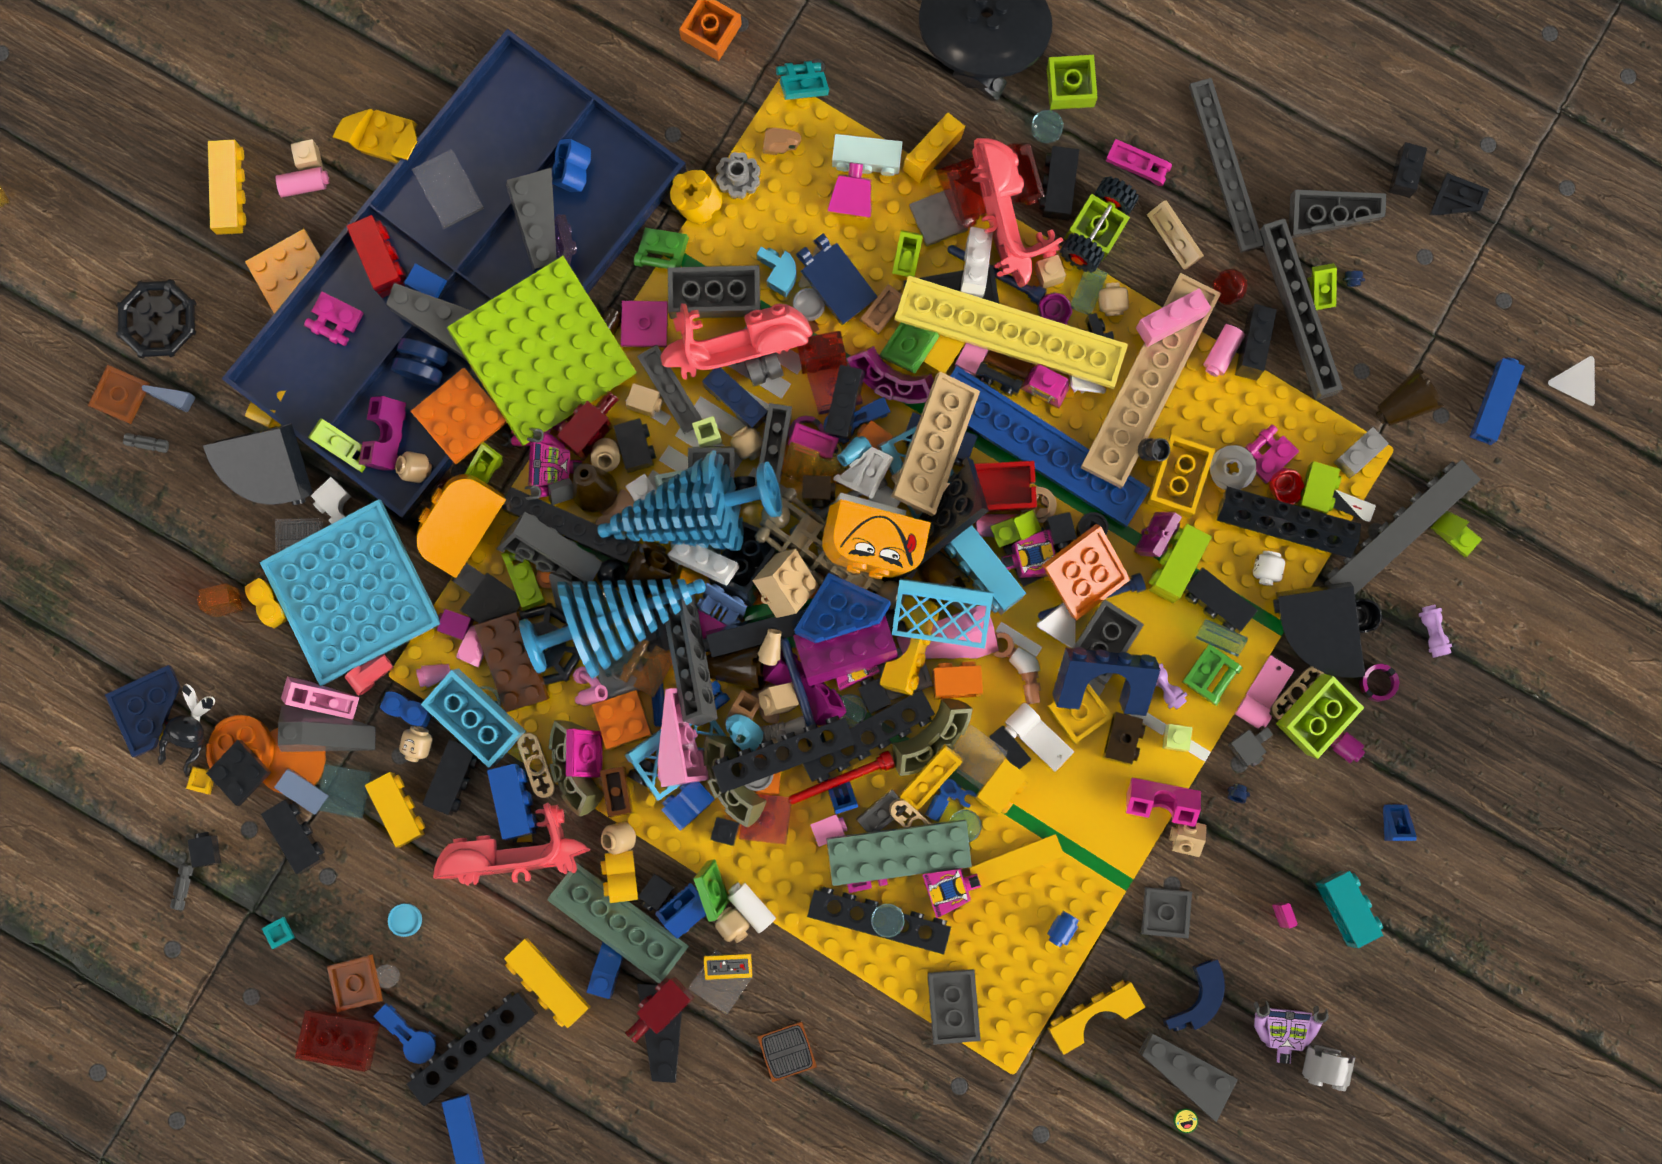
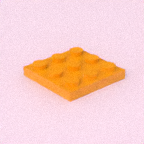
(283, 267)

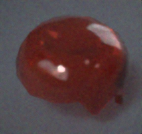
(1231, 286)

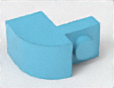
(784, 270)

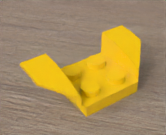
(379, 134)

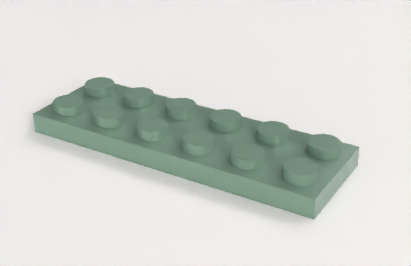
(899, 852)
(618, 924)

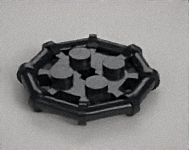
(147, 309)
(555, 653)

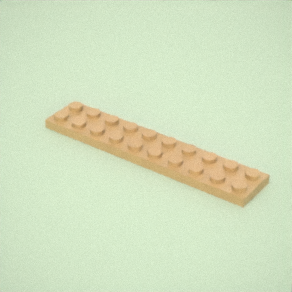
(1145, 393)

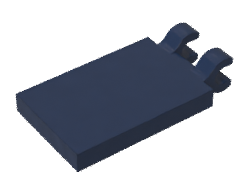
(836, 280)

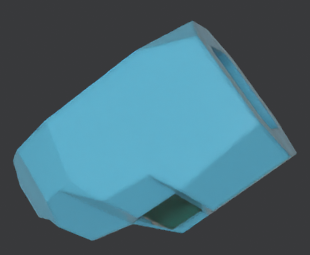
(744, 732)

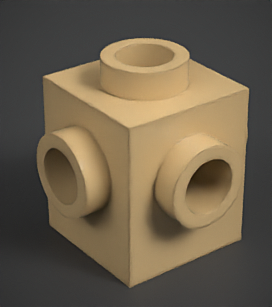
(1188, 839)

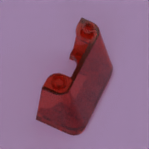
(966, 195)

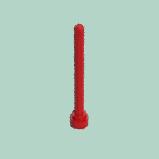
(882, 762)

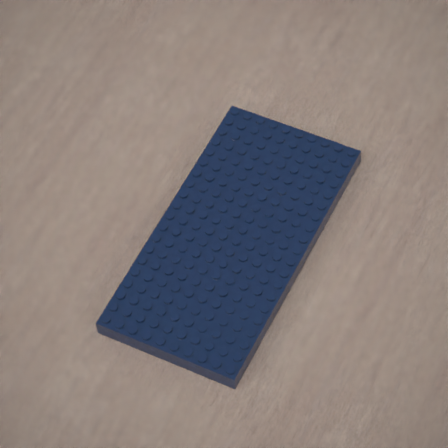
(499, 128)

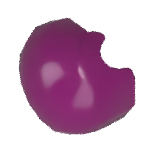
(1055, 308)

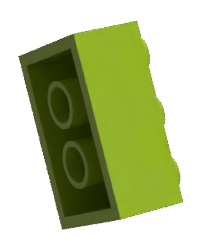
(1179, 563)
(1320, 715)

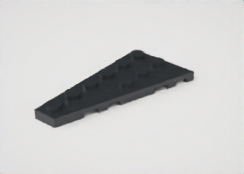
(958, 509)

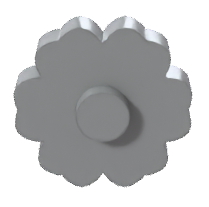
(738, 175)

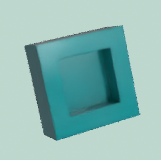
(278, 933)

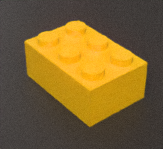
(1181, 477)

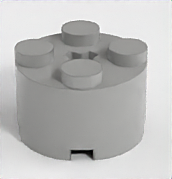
(1328, 1067)

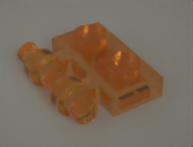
(653, 672)

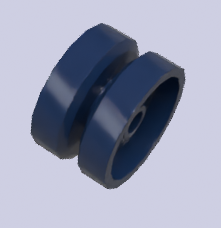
(419, 361)

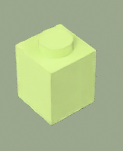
(707, 432)
(1177, 737)

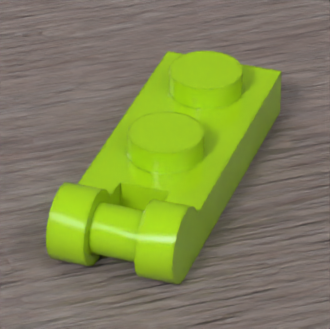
(336, 443)
(523, 581)

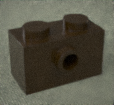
(818, 491)
(1123, 738)

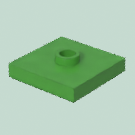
(909, 347)
(711, 890)

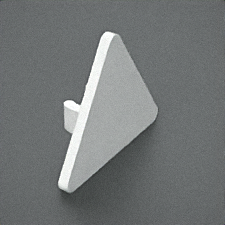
(1578, 381)
(1083, 385)
(1059, 625)

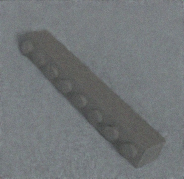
(1300, 310)
(1406, 526)

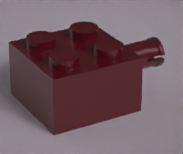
(587, 426)
(661, 1008)

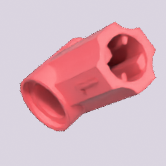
(364, 676)

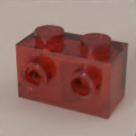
(822, 353)

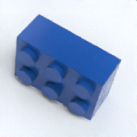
(512, 801)

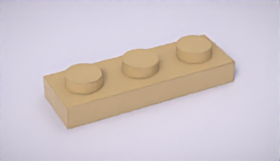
(1175, 235)

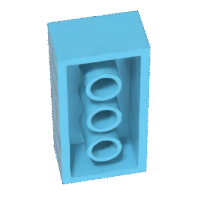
(985, 569)
(473, 717)

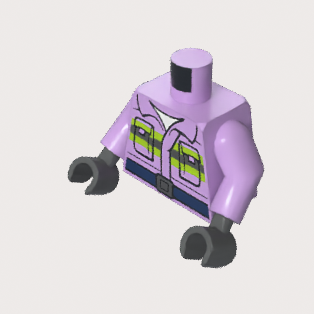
(1287, 1028)

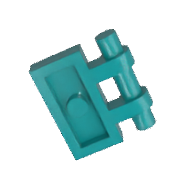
(802, 85)

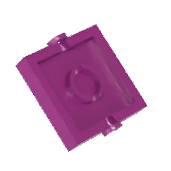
(1159, 530)

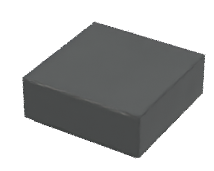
(560, 491)

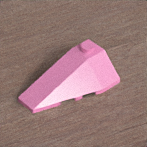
(953, 651)
(678, 754)

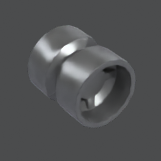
(762, 368)

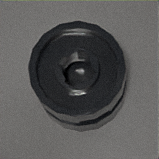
(1089, 521)

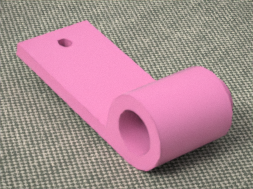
(1263, 693)

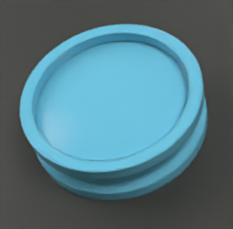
(404, 920)

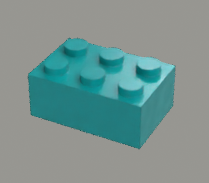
(1350, 909)

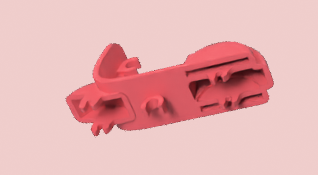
(998, 181)
(766, 333)
(480, 857)

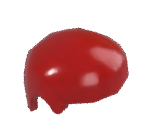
(1286, 485)

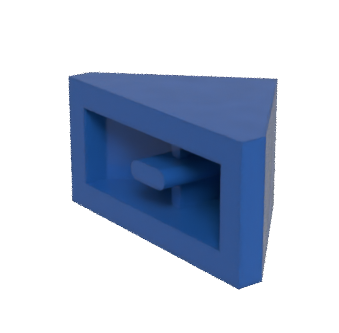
(424, 281)
(843, 798)
(1398, 823)

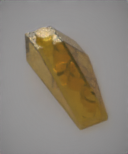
(806, 461)

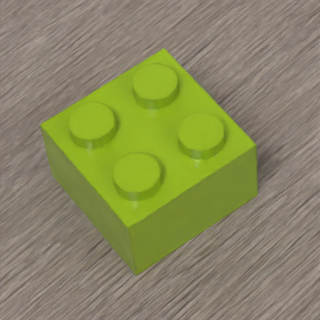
(1071, 82)

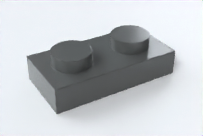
(878, 814)

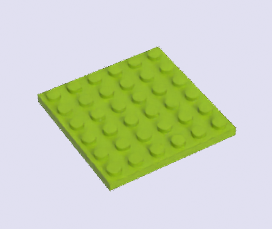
(541, 350)

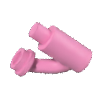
(591, 695)

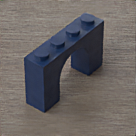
(1083, 665)

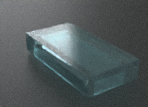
(1088, 290)
(1221, 637)

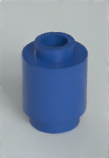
(1063, 929)

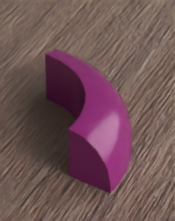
(889, 382)
(822, 700)

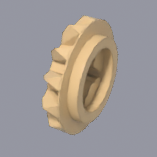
(1048, 500)

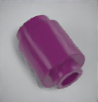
(1348, 747)

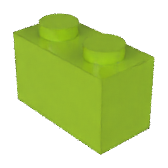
(1319, 487)

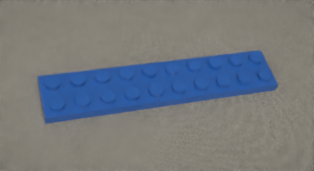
(1053, 452)

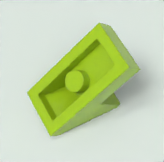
(907, 253)
(1323, 286)
(485, 463)
(1016, 528)
(1456, 533)

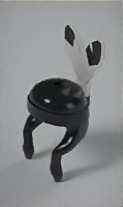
(186, 730)

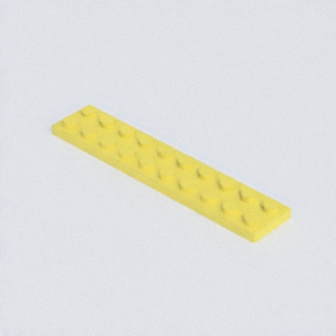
(1011, 332)

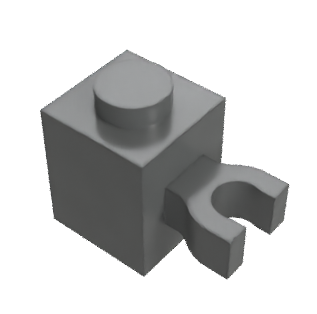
(1249, 748)

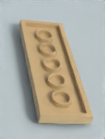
(935, 444)

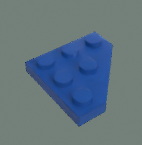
(839, 610)

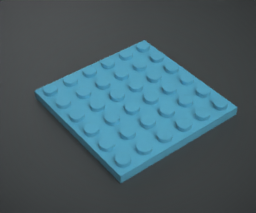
(350, 592)

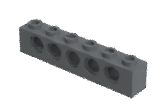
(690, 663)

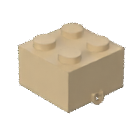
(785, 583)

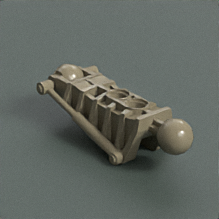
(802, 538)

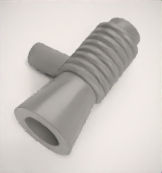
(780, 729)

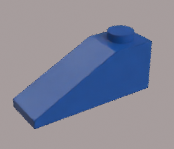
(605, 972)

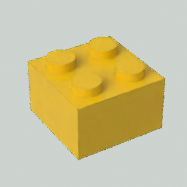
(1001, 787)

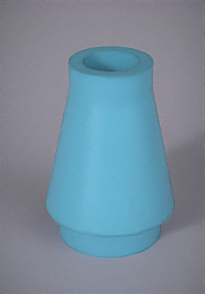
(854, 450)

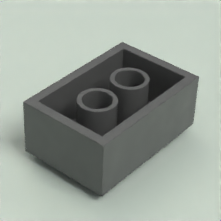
(1109, 631)

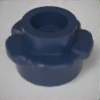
(1353, 278)
(1238, 793)

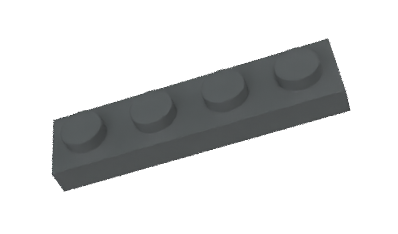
(670, 389)

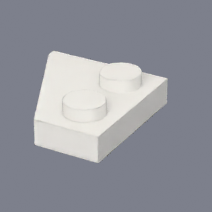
(866, 472)

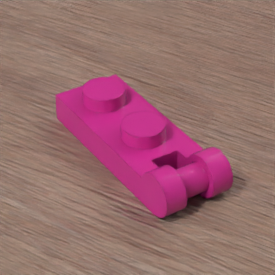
(1138, 162)

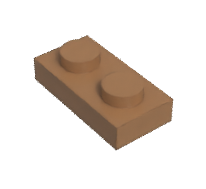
(882, 309)

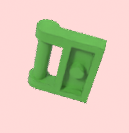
(661, 243)
(1205, 671)

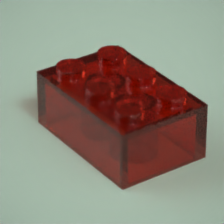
(337, 1040)

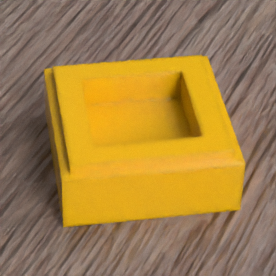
(200, 781)

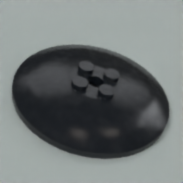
(983, 45)

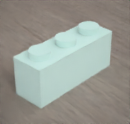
(873, 153)

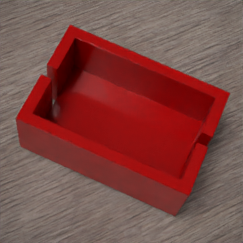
(377, 254)
(1008, 485)

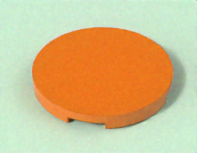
(243, 728)
(307, 764)

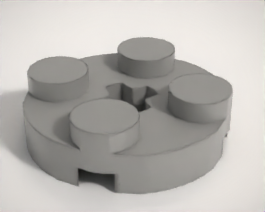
(1233, 454)

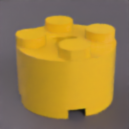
(695, 195)

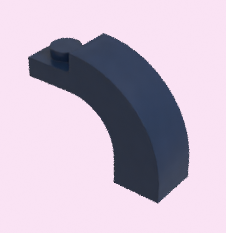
(1208, 1001)

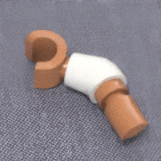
(1026, 665)

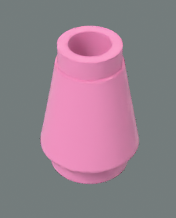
(432, 674)

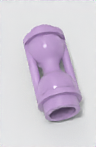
(1438, 641)
(1173, 694)

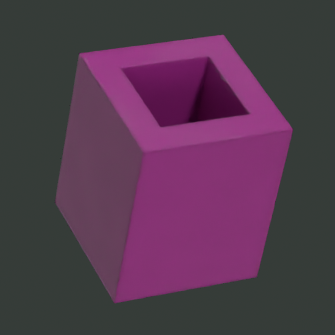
(454, 624)

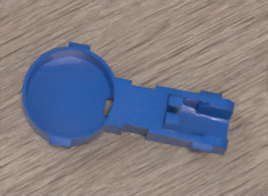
(872, 411)
(419, 1047)

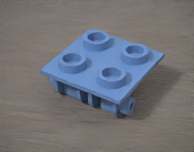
(732, 605)

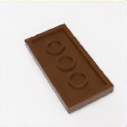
(509, 662)

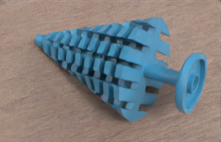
(696, 507)
(589, 623)

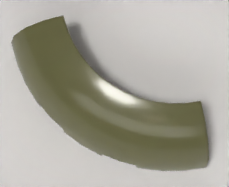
(945, 729)
(578, 792)
(740, 802)

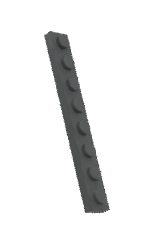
(1226, 165)

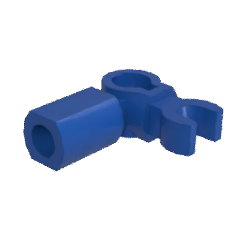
(940, 802)

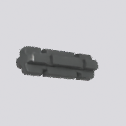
(146, 442)
(181, 887)

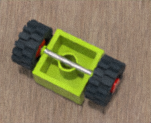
(1099, 224)

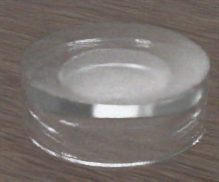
(388, 975)

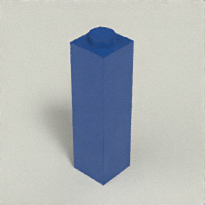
(1497, 401)
(463, 1130)

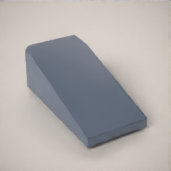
(178, 399)
(301, 791)

